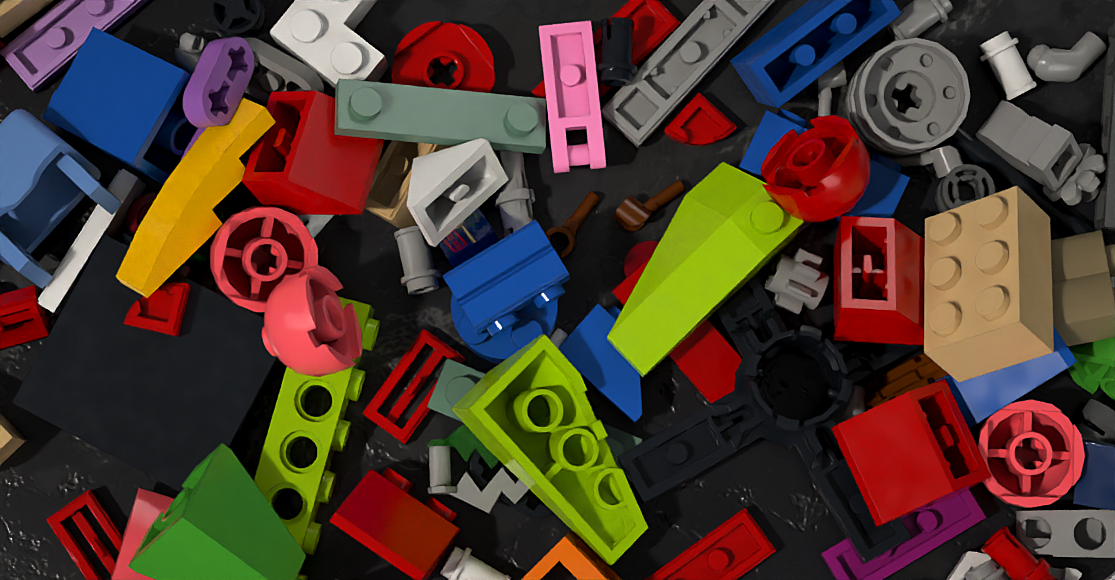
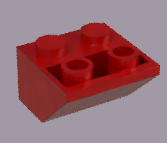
(305, 165)
(878, 282)
(911, 452)

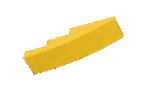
(182, 211)

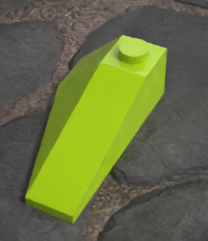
(708, 252)
(545, 432)

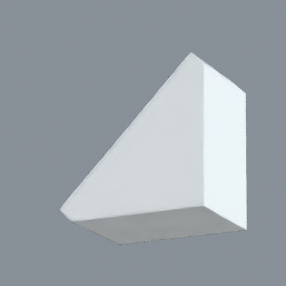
(452, 186)

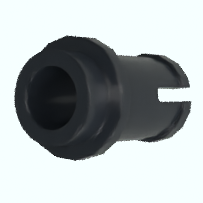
(616, 53)

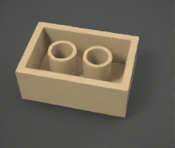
(988, 285)

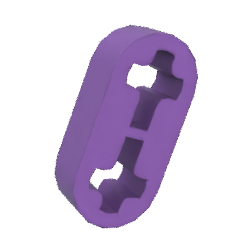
(222, 74)

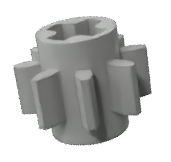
(796, 281)

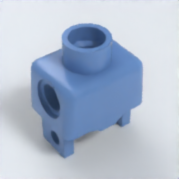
(38, 188)

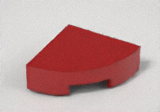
(700, 124)
(161, 310)

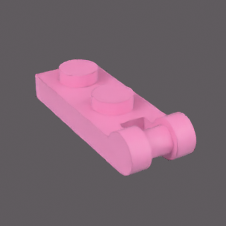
(572, 94)

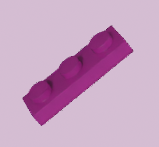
(927, 530)

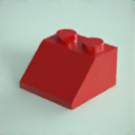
(397, 524)

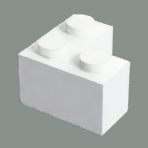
(324, 39)

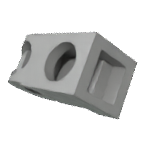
(1031, 144)
(1067, 532)

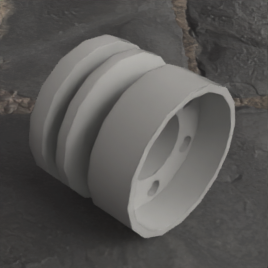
(934, 86)

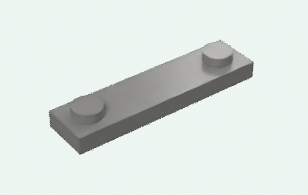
(681, 65)

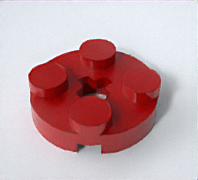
(447, 44)

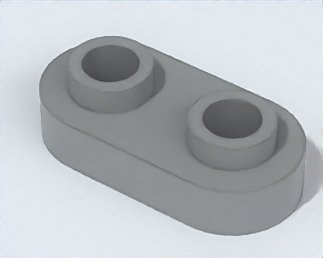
(278, 72)

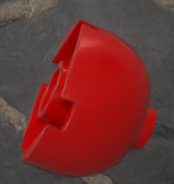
(818, 171)

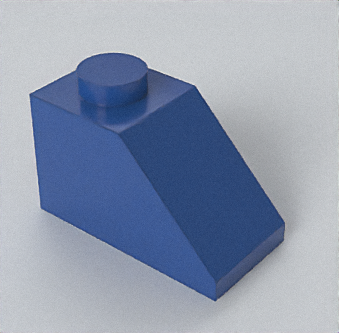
(602, 364)

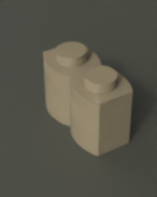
(1083, 288)

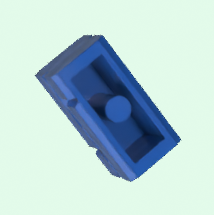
(507, 279)

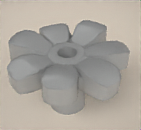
(1082, 181)

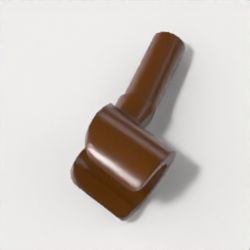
(634, 214)
(574, 222)

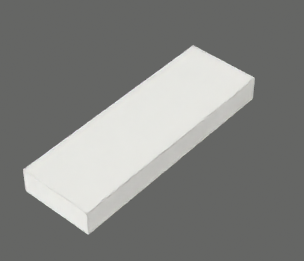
(57, 292)

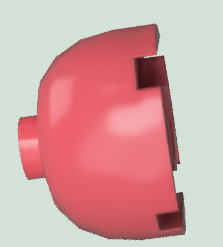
(258, 252)
(309, 325)
(1030, 453)

